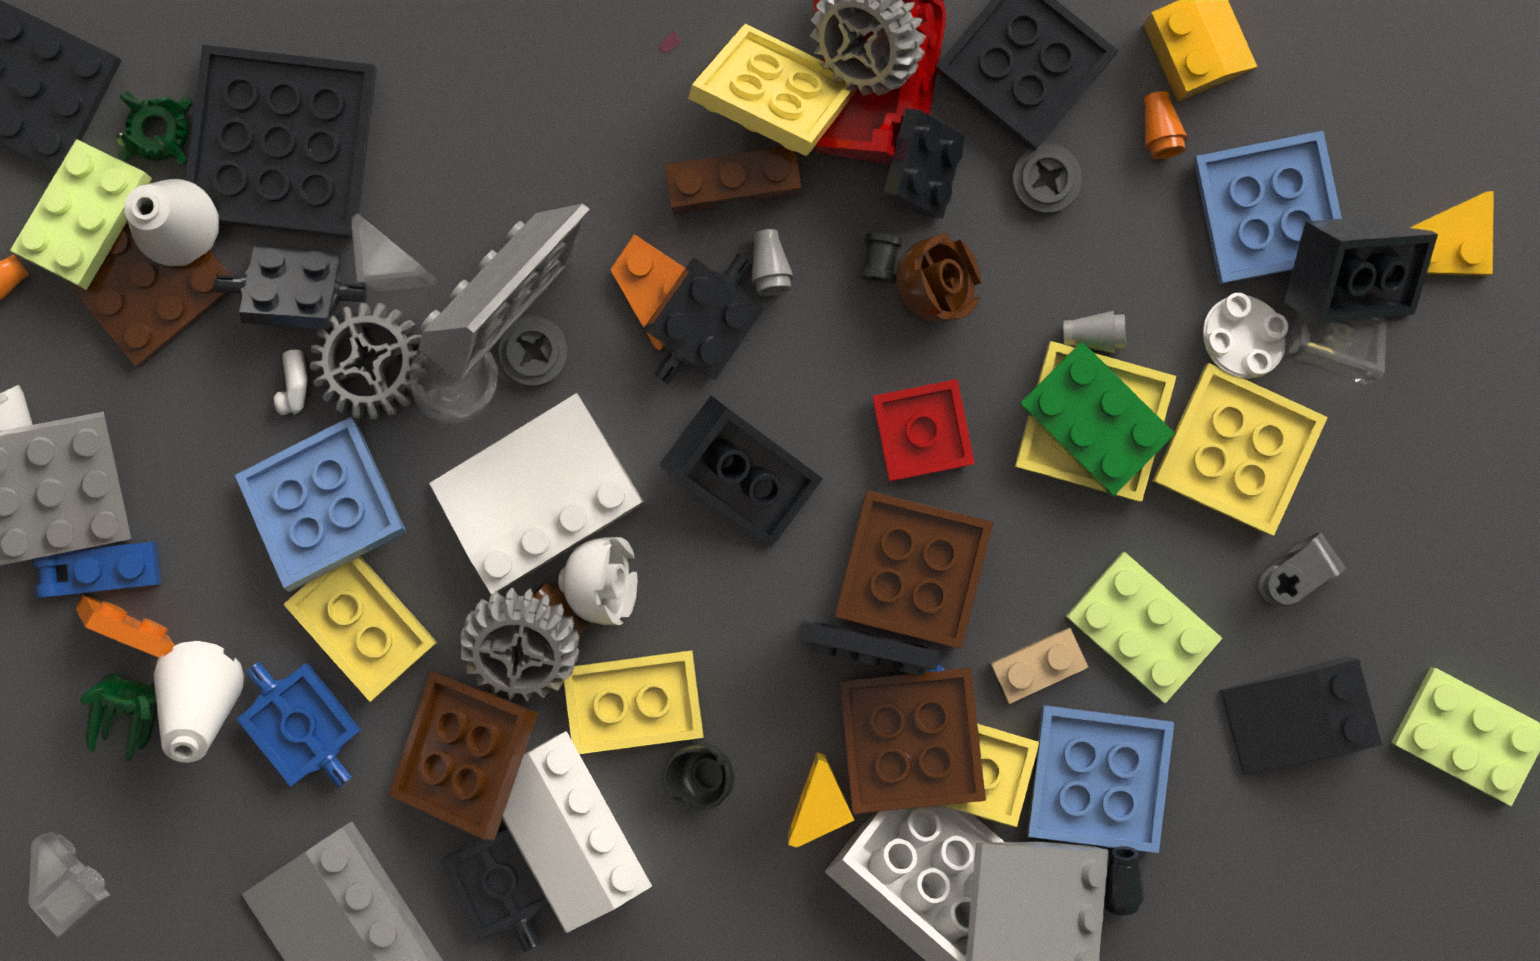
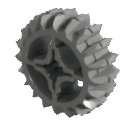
(882, 59)
(354, 326)
(492, 644)

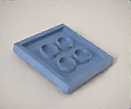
(1260, 201)
(320, 504)
(1100, 778)

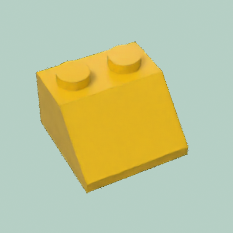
(1198, 45)

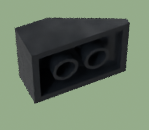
(1358, 270)
(740, 471)
(1301, 716)

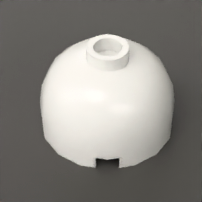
(599, 581)

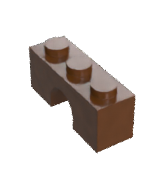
(726, 178)

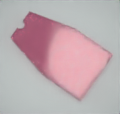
(670, 42)

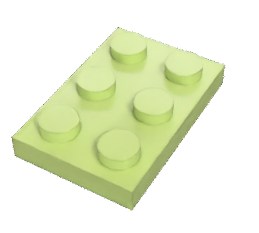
(79, 214)
(1143, 627)
(1470, 736)

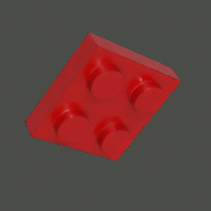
(923, 430)

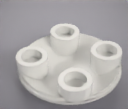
(1245, 336)

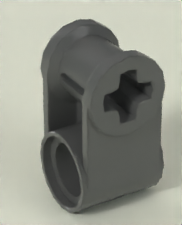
(1306, 569)

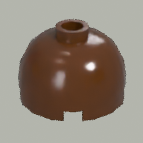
(938, 279)

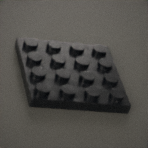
(281, 138)

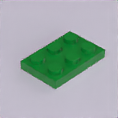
(1097, 418)

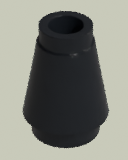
(1123, 882)

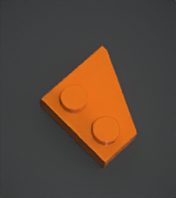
(645, 279)
(116, 624)

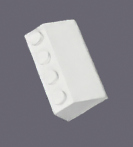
(570, 836)

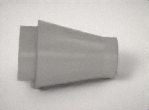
(770, 266)
(1099, 332)

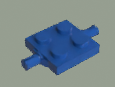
(298, 724)

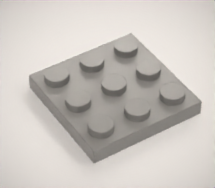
(59, 489)

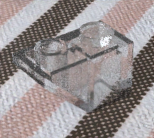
(60, 885)

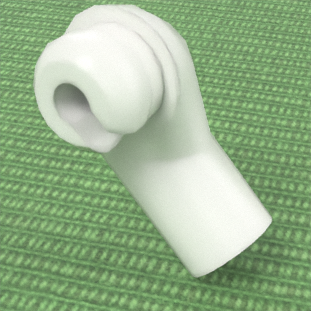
(296, 383)

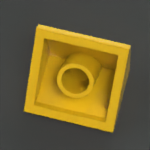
(820, 805)

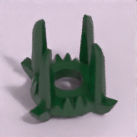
(163, 147)
(108, 698)

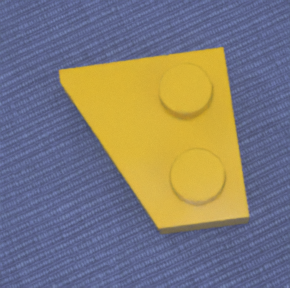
(1463, 238)

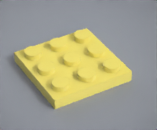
(772, 90)
(1239, 449)
(1044, 456)

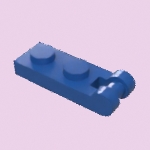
(99, 569)

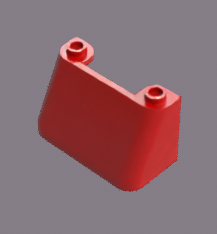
(871, 123)

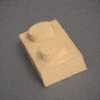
(1039, 665)

